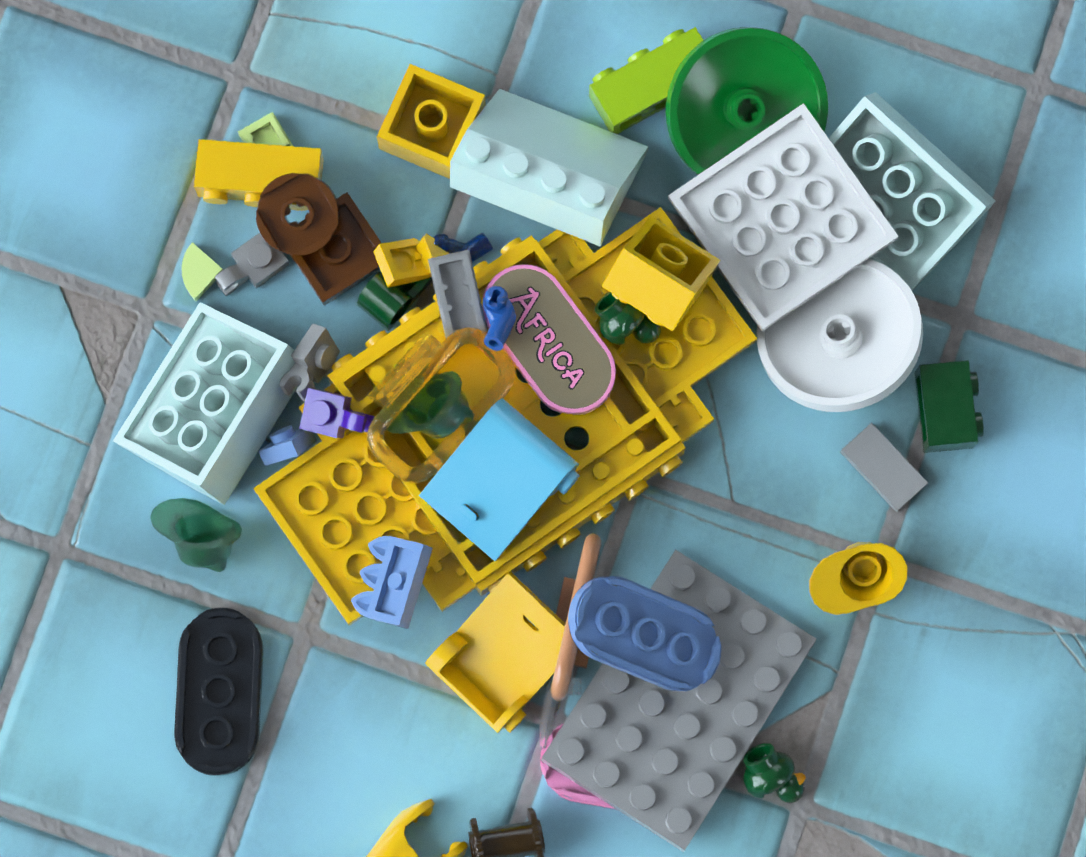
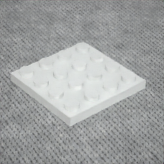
(783, 217)

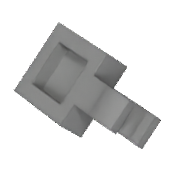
(255, 262)
(312, 360)

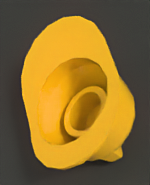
(858, 578)

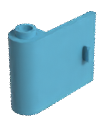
(502, 474)

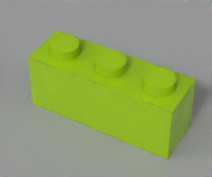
(642, 85)

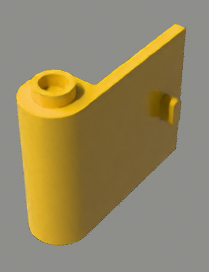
(499, 655)

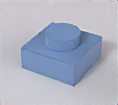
(286, 444)

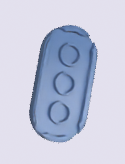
(644, 633)

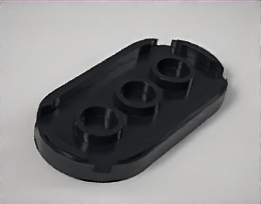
(218, 692)

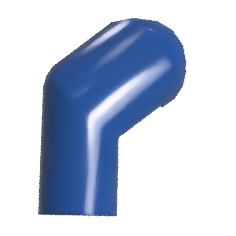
(500, 316)

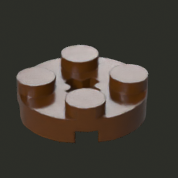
(274, 208)

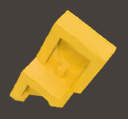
(406, 259)

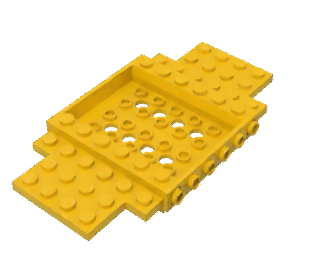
(344, 498)

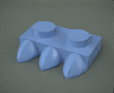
(394, 581)

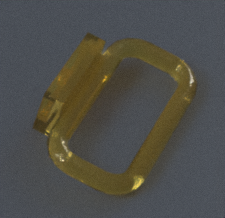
(407, 381)

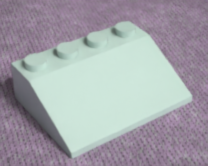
(546, 166)
(912, 185)
(210, 403)

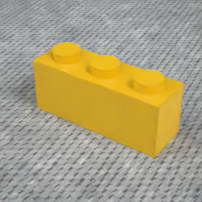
(244, 169)

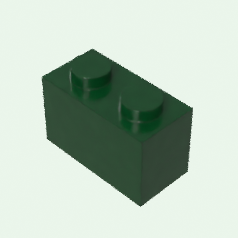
(947, 406)

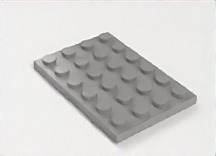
(670, 751)

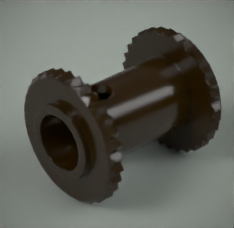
(508, 840)

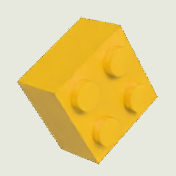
(428, 119)
(660, 273)

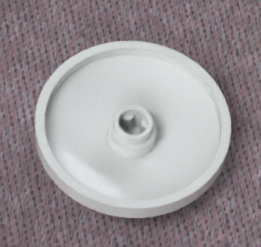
(846, 342)

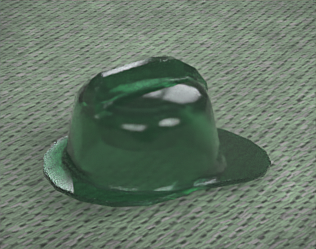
(436, 409)
(198, 532)

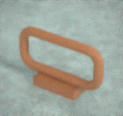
(569, 653)

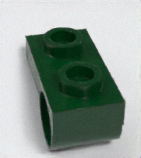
(389, 304)

